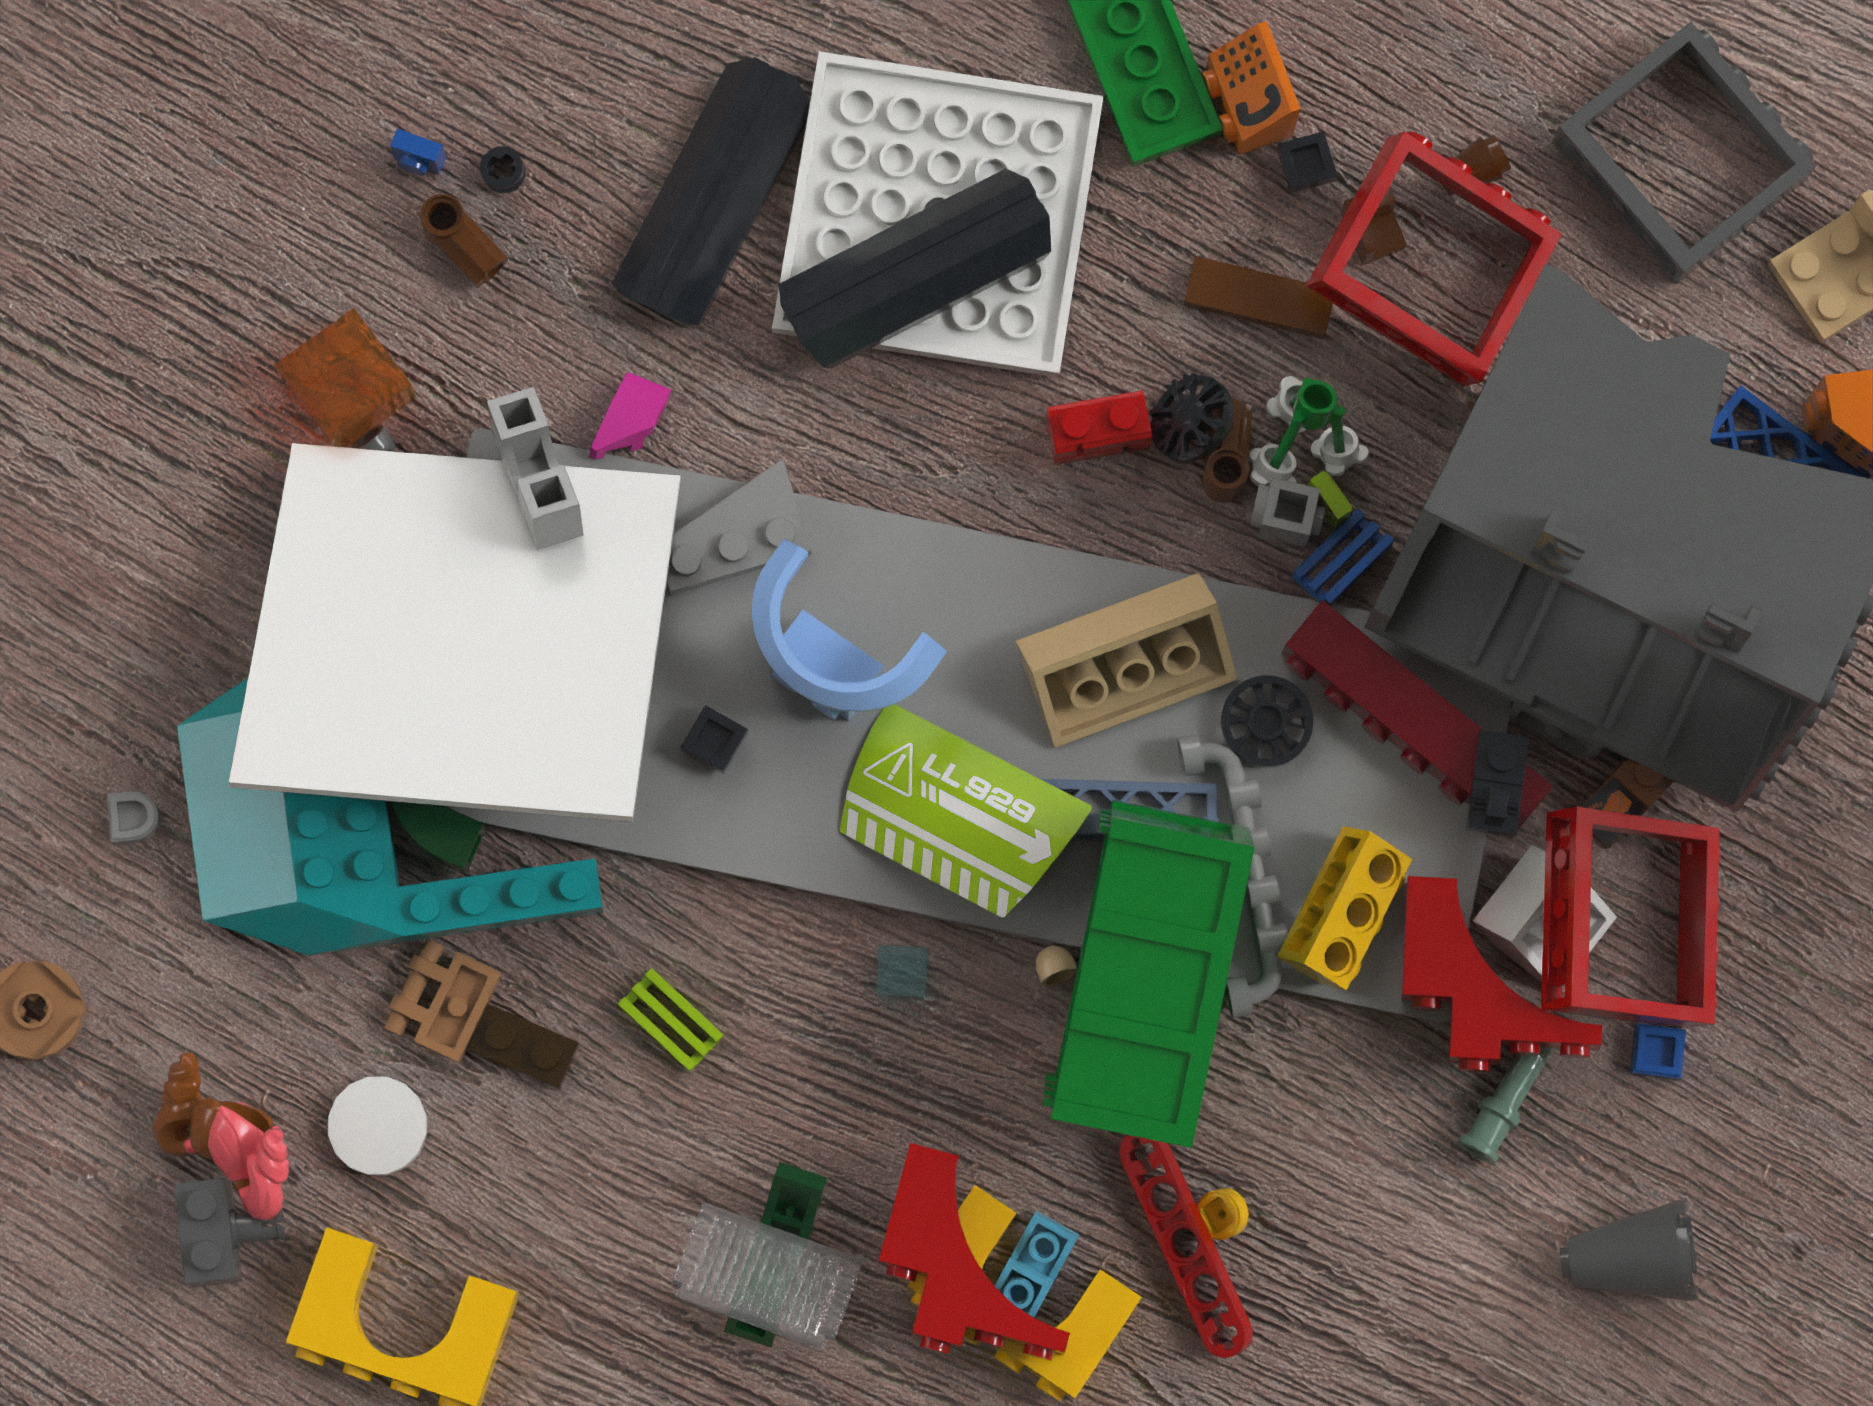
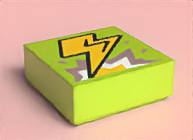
(1330, 496)

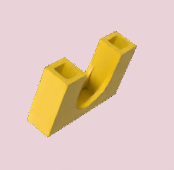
(1091, 1323)
(331, 1327)

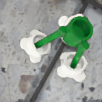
(1308, 407)

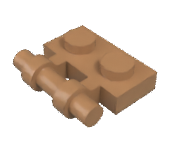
(456, 1006)

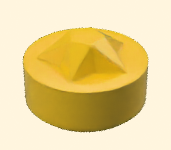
(1223, 1213)

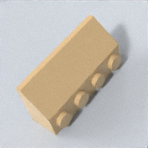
(1127, 659)

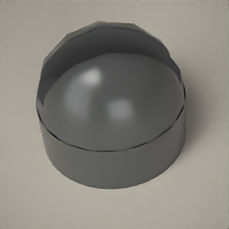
(376, 439)

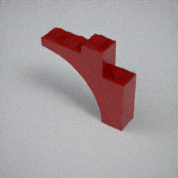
(1485, 1013)
(957, 1295)

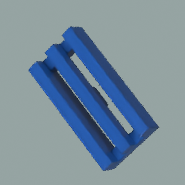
(1368, 531)

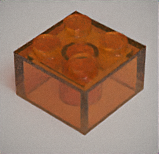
(345, 380)

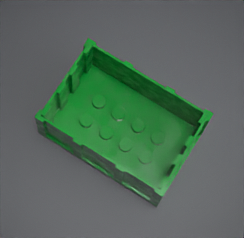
(1151, 973)

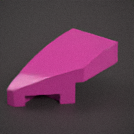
(630, 415)

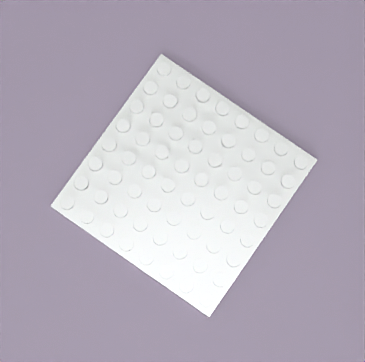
(440, 654)

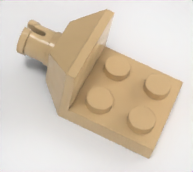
(1831, 271)

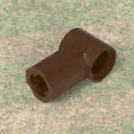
(463, 242)
(1231, 454)

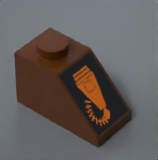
(1627, 791)

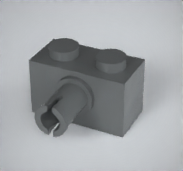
(214, 1232)

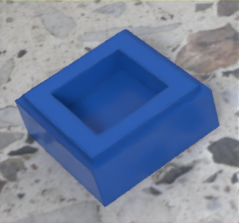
(1657, 1051)

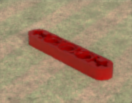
(1187, 1268)

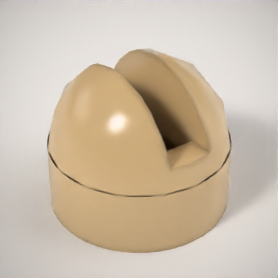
(1055, 966)

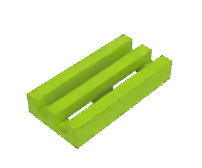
(640, 991)

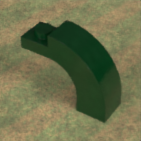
(442, 833)
(791, 1208)

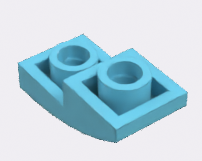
(1036, 1262)

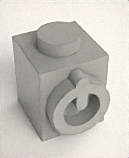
(1287, 512)

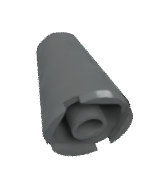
(1636, 1255)

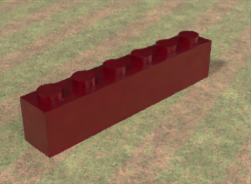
(1394, 705)

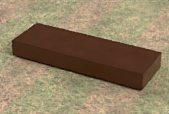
(1257, 297)

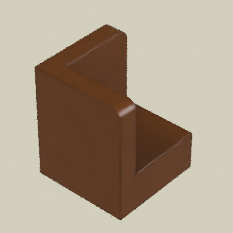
(1383, 232)

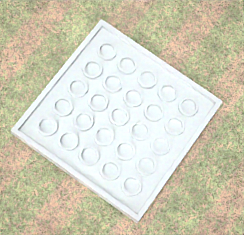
(907, 137)

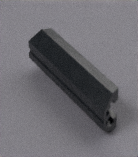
(715, 191)
(917, 268)

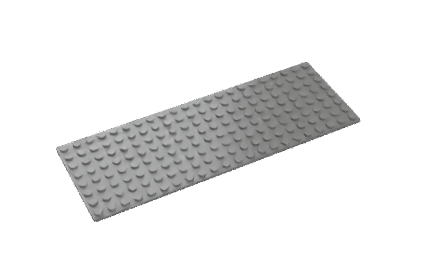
(976, 594)

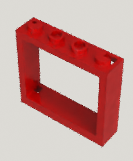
(1390, 320)
(1568, 918)

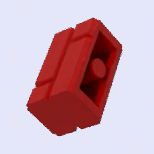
(1098, 427)

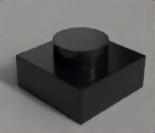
(1306, 162)
(714, 739)

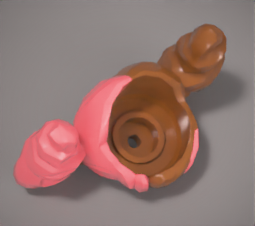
(227, 1132)

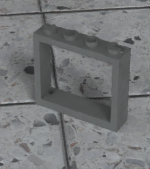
(1631, 204)

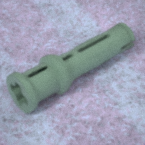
(1499, 1112)

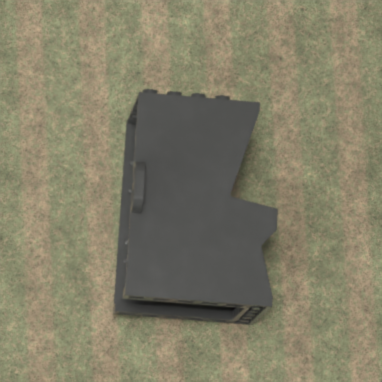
(1626, 564)

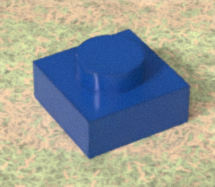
(417, 153)

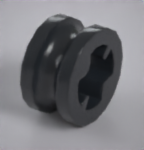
(501, 155)

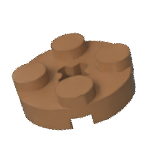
(63, 1010)

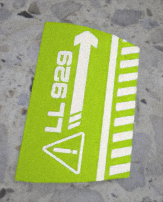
(956, 811)

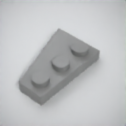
(737, 533)

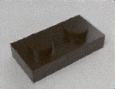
(523, 1046)

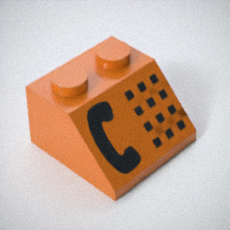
(1252, 90)
(1842, 418)

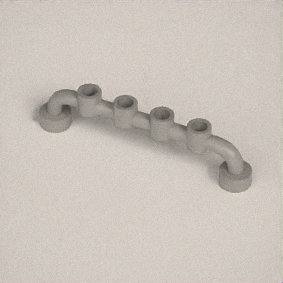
(1260, 889)

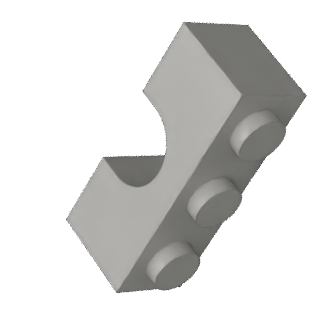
(533, 469)

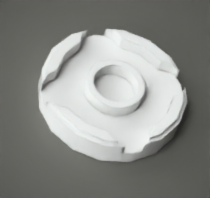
(377, 1126)

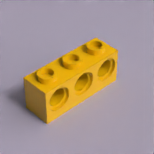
(1324, 916)

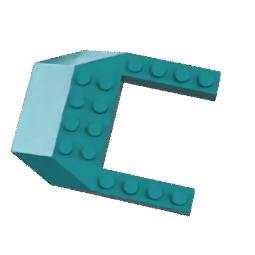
(325, 867)

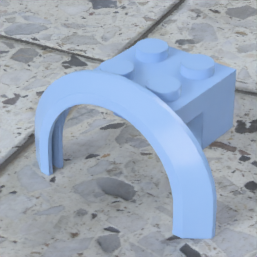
(822, 662)

